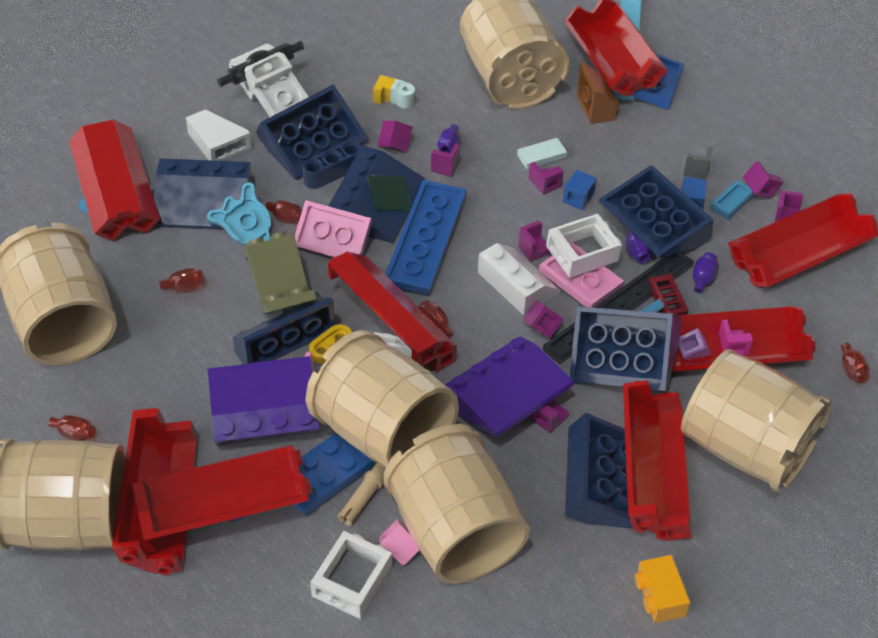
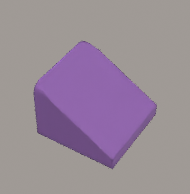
(694, 345)

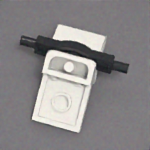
(267, 76)

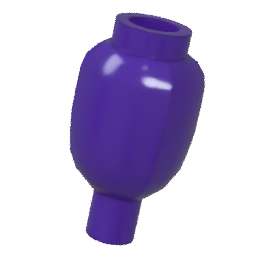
(448, 139)
(637, 249)
(705, 271)

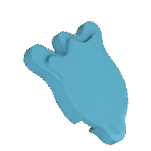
(243, 218)

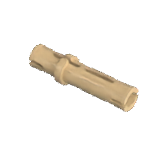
(372, 481)

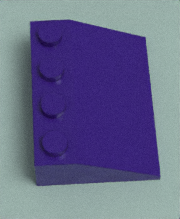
(508, 386)
(260, 400)

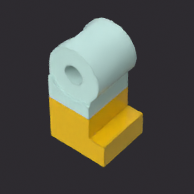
(394, 92)

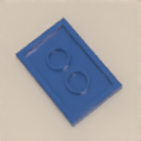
(663, 92)

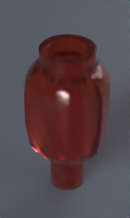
(285, 211)
(183, 280)
(437, 316)
(855, 364)
(73, 427)

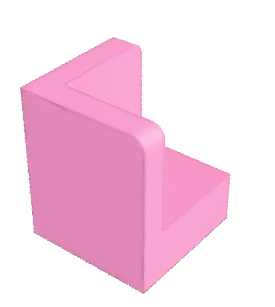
(399, 542)

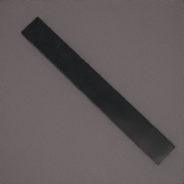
(626, 298)

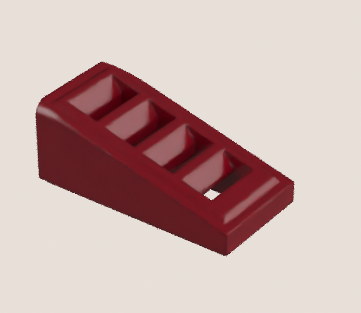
(678, 300)

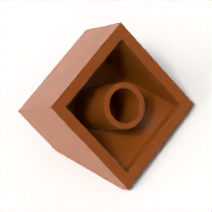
(595, 96)

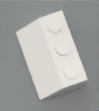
(515, 277)

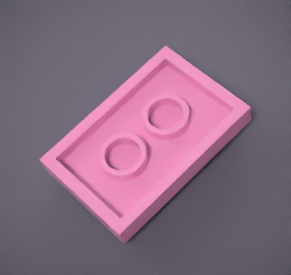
(331, 230)
(587, 288)

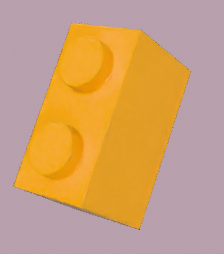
(662, 589)

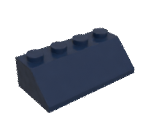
(285, 332)

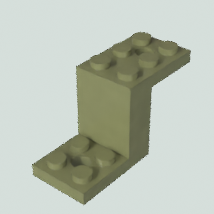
(277, 272)

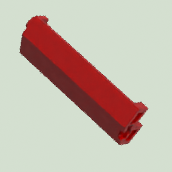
(616, 47)
(113, 179)
(802, 240)
(395, 310)
(775, 335)
(152, 451)
(656, 462)
(220, 491)

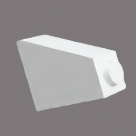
(217, 136)

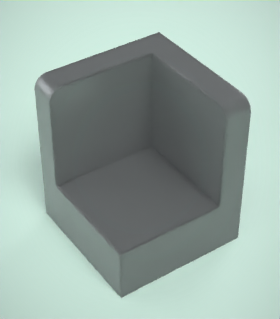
(697, 166)

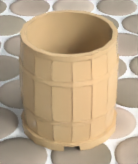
(513, 51)
(55, 294)
(377, 396)
(755, 418)
(59, 494)
(456, 504)

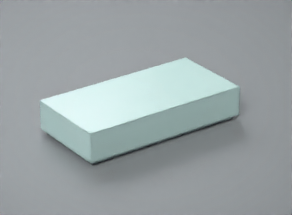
(542, 153)

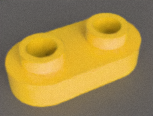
(326, 340)

